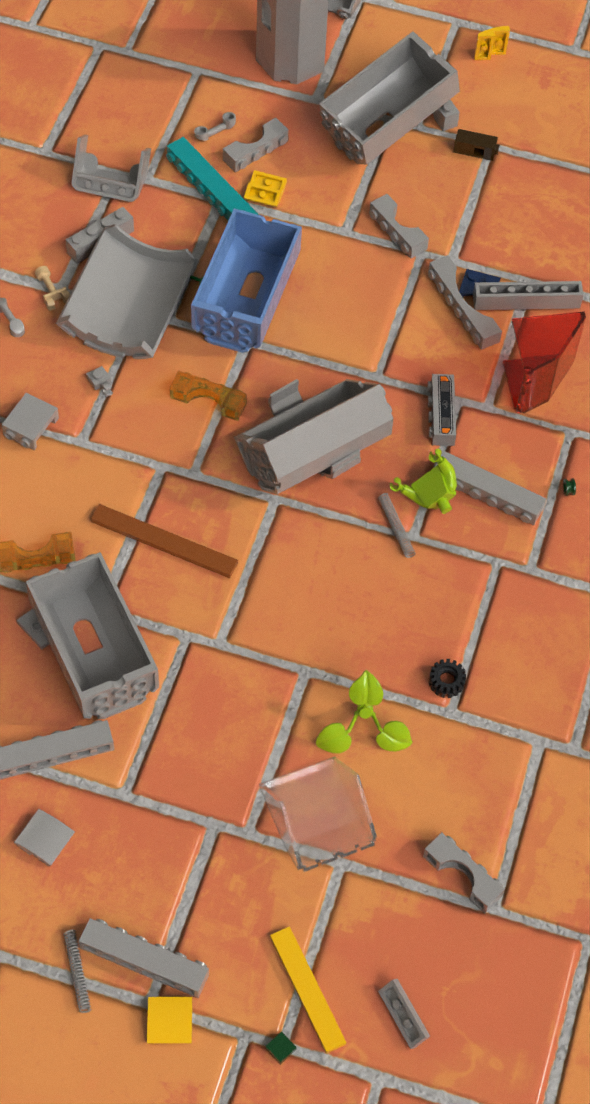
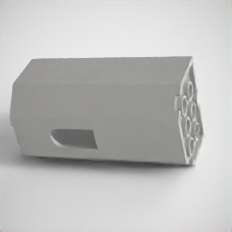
(291, 38)
(404, 82)
(315, 434)
(111, 676)

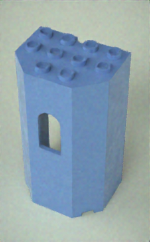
(244, 248)

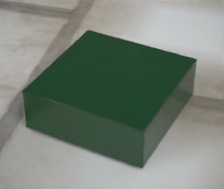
(280, 1047)

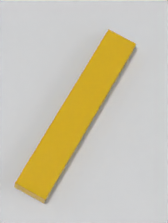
(308, 990)

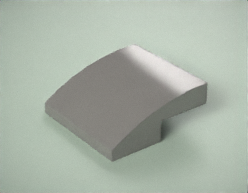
(44, 837)

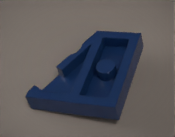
(472, 277)

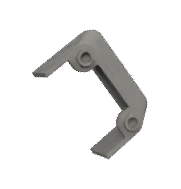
(107, 183)

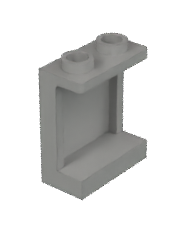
(29, 421)

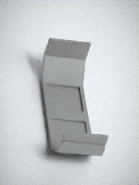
(289, 397)

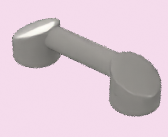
(203, 133)
(16, 325)

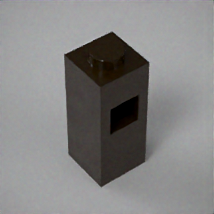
(476, 144)

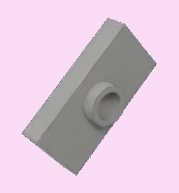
(32, 627)

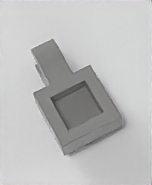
(100, 379)

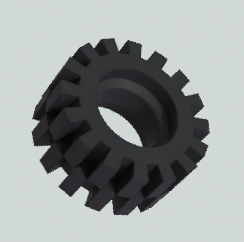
(444, 688)

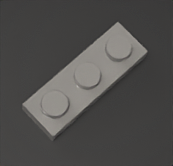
(404, 1013)

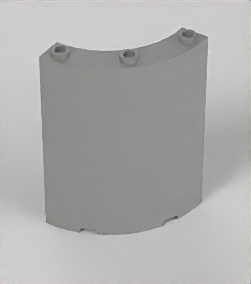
(126, 295)

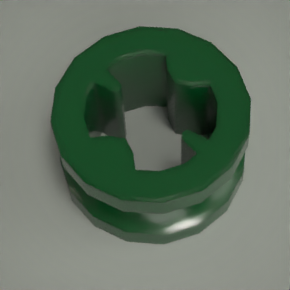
(569, 487)

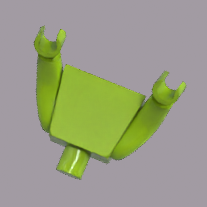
(434, 487)

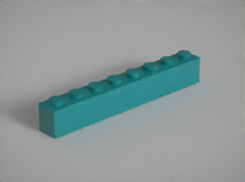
(206, 178)

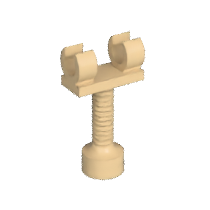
(43, 274)

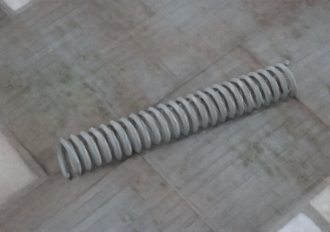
(394, 528)
(77, 967)

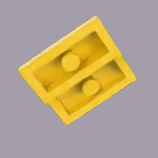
(492, 42)
(265, 188)
(169, 1020)

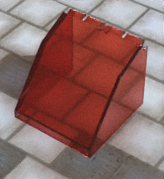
(546, 352)

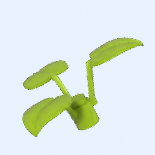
(365, 693)

